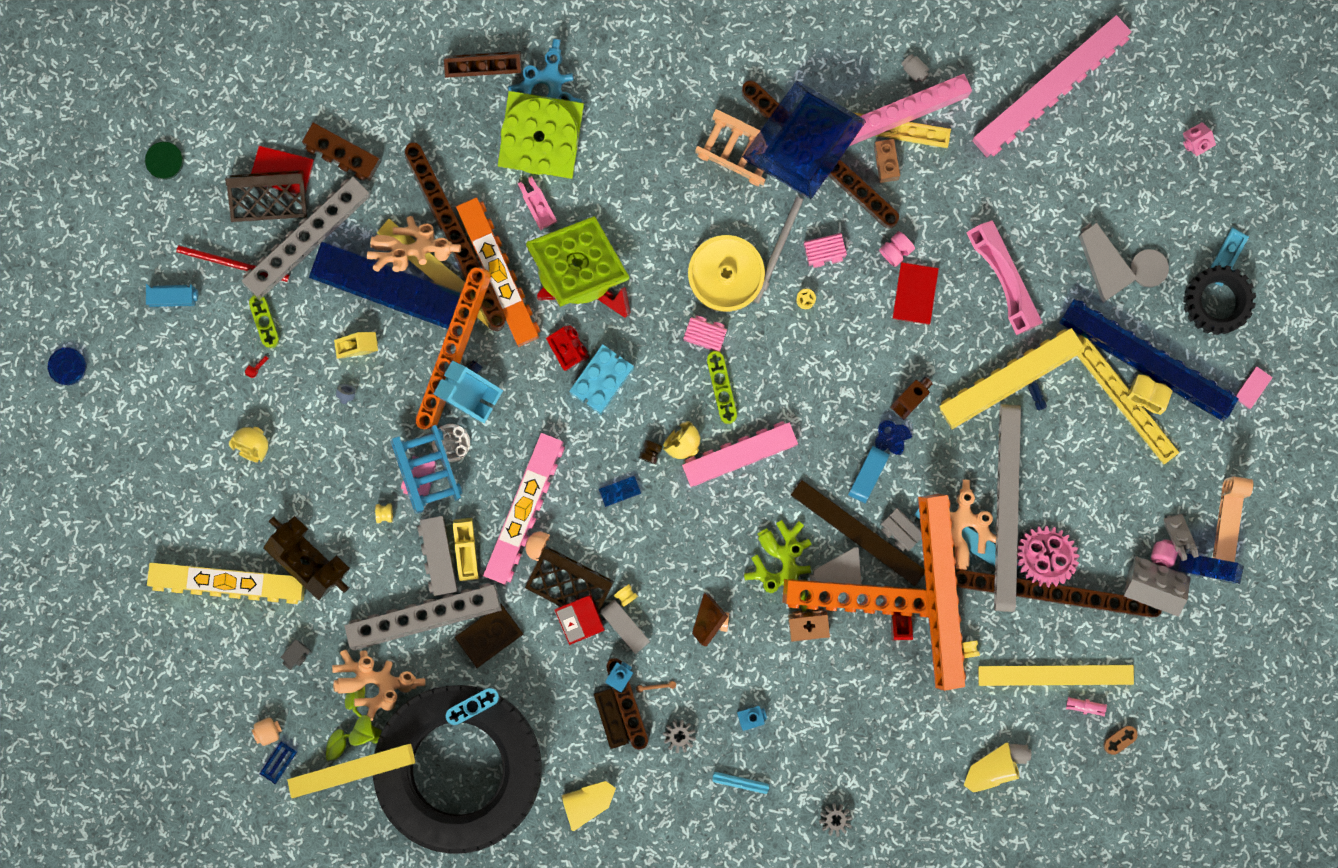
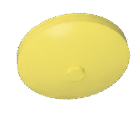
(726, 273)

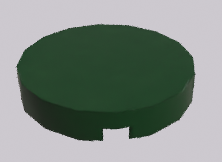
(164, 160)

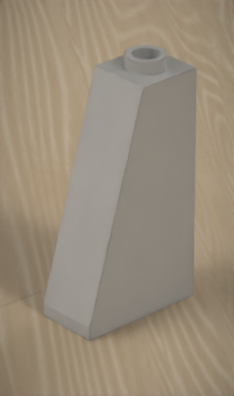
(1106, 264)

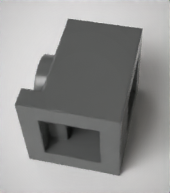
(295, 655)

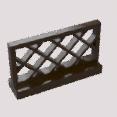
(266, 179)
(572, 567)

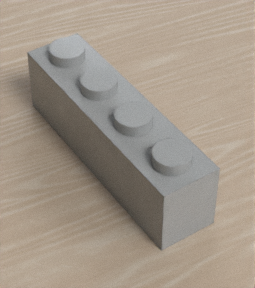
(438, 555)

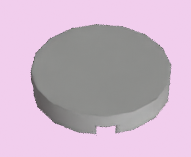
(1149, 268)

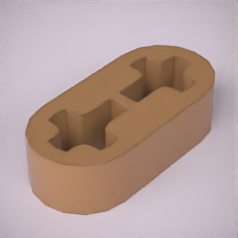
(1117, 736)

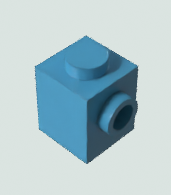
(619, 676)
(751, 718)

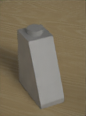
(840, 570)

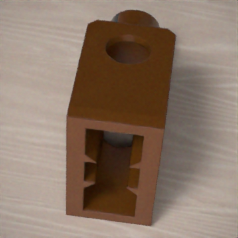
(911, 397)

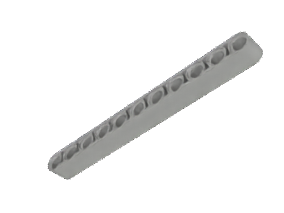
(1007, 508)

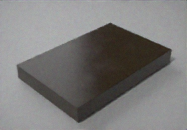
(488, 636)

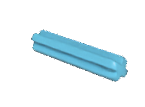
(740, 782)

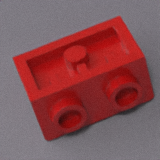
(567, 347)

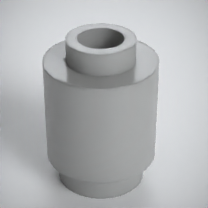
(915, 68)
(1020, 753)

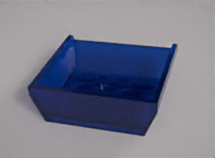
(804, 139)

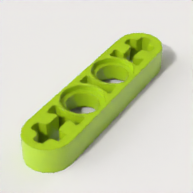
(724, 387)

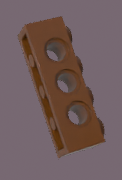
(483, 64)
(317, 134)

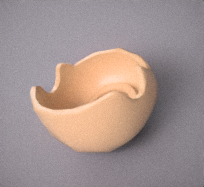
(536, 544)

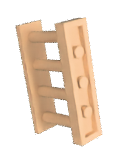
(738, 128)

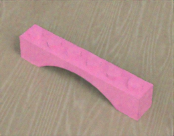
(990, 245)

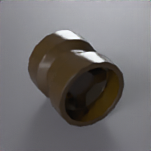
(648, 456)

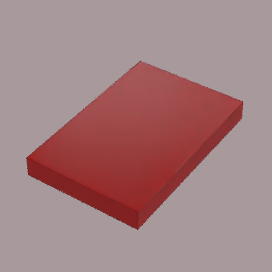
(277, 161)
(915, 293)

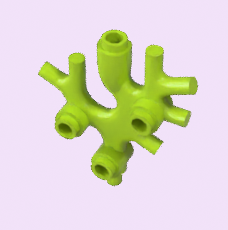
(784, 553)

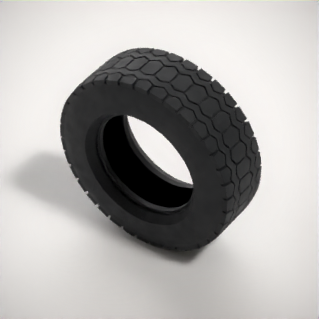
(459, 832)

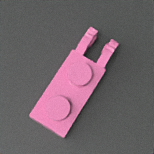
(538, 205)

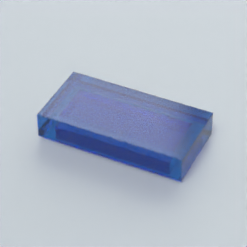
(619, 491)

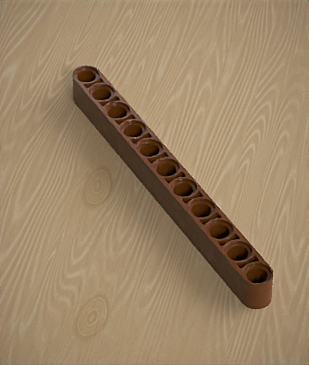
(837, 176)
(450, 228)
(1085, 595)

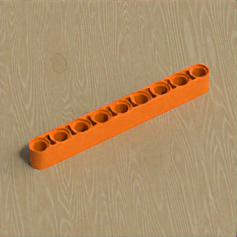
(453, 338)

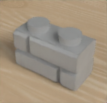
(901, 529)

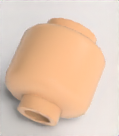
(266, 731)

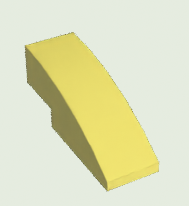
(465, 549)

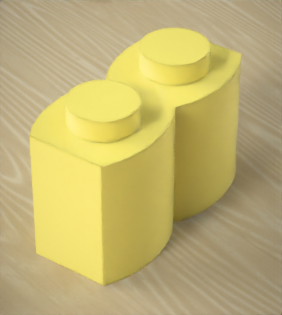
(1149, 394)

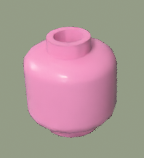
(1164, 553)

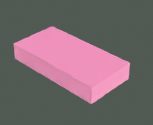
(1253, 387)

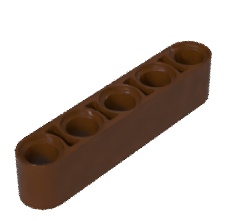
(633, 712)

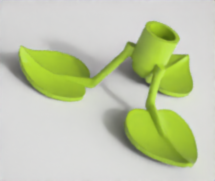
(361, 732)

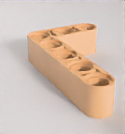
(1229, 517)

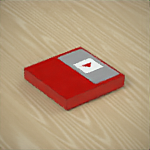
(579, 619)

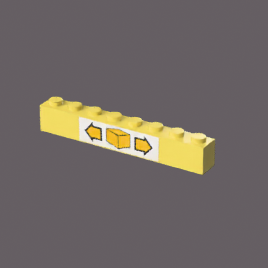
(226, 582)

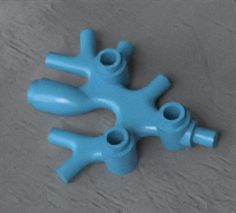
(549, 76)

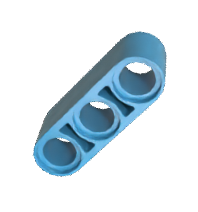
(869, 474)

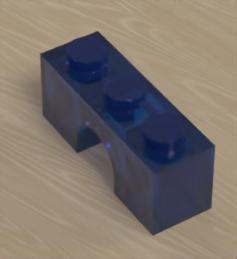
(1212, 568)

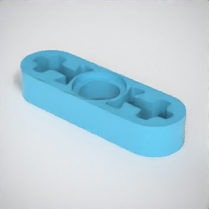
(470, 714)

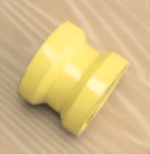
(806, 295)
(384, 513)
(626, 595)
(970, 649)

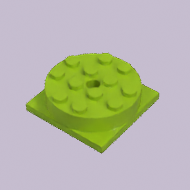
(559, 122)
(572, 246)

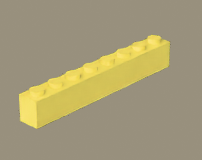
(1011, 378)

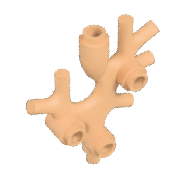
(399, 255)
(963, 518)
(383, 679)

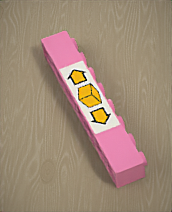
(523, 509)

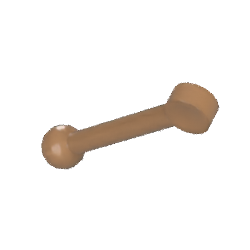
(640, 688)

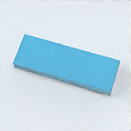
(1230, 250)

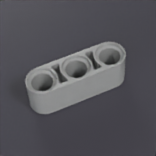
(624, 626)

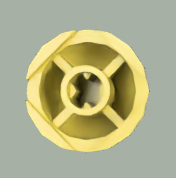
(683, 442)
(250, 443)

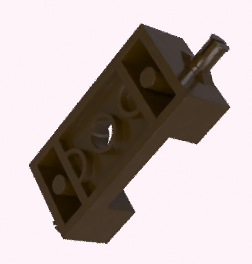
(290, 546)

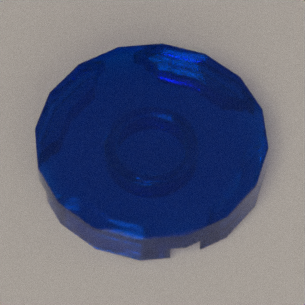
(67, 366)

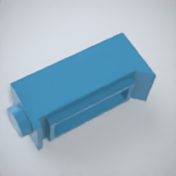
(171, 295)

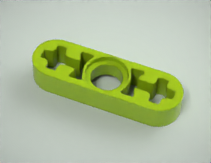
(264, 306)

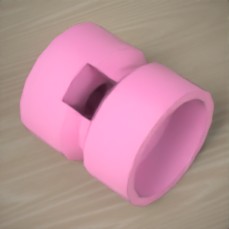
(896, 249)

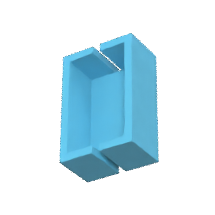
(601, 379)
(465, 389)

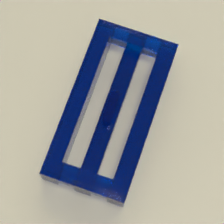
(271, 759)

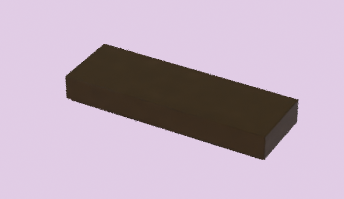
(611, 718)

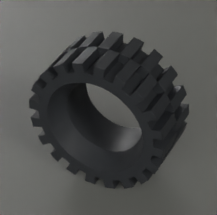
(1241, 290)

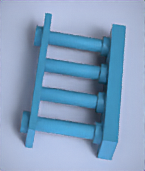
(412, 483)

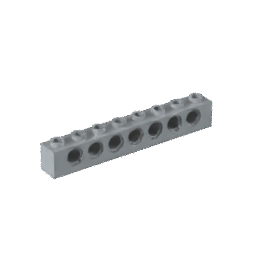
(260, 288)
(355, 628)

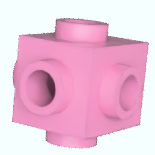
(1198, 139)

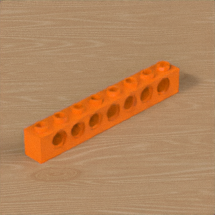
(793, 588)

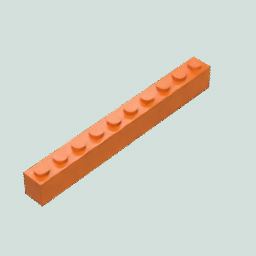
(941, 591)

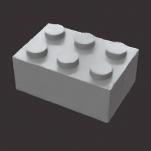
(1157, 586)

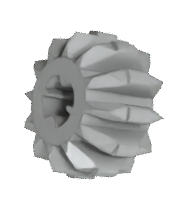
(683, 741)
(842, 820)

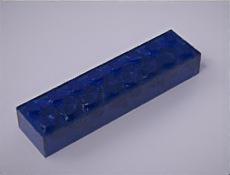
(386, 287)

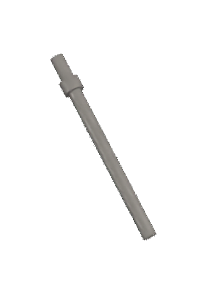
(779, 246)

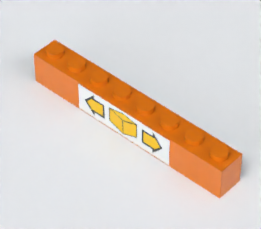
(501, 279)

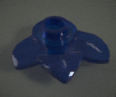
(894, 439)

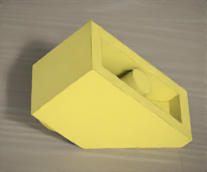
(356, 344)

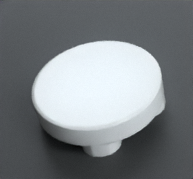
(454, 442)

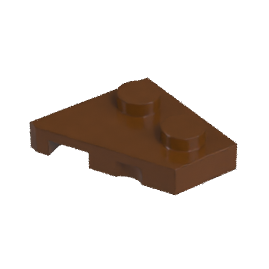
(708, 620)

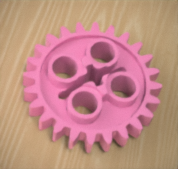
(1063, 553)

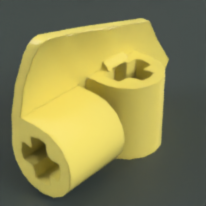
(992, 770)
(587, 803)

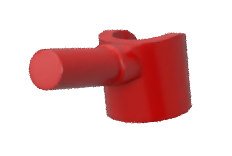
(253, 371)

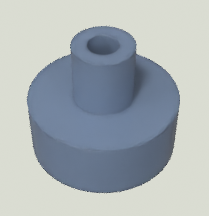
(345, 393)

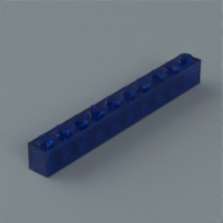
(1149, 360)

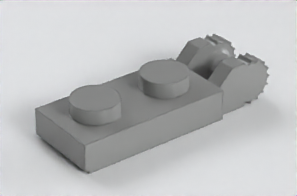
(1180, 536)

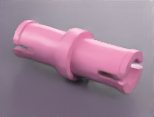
(1086, 706)

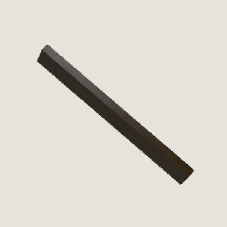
(858, 533)

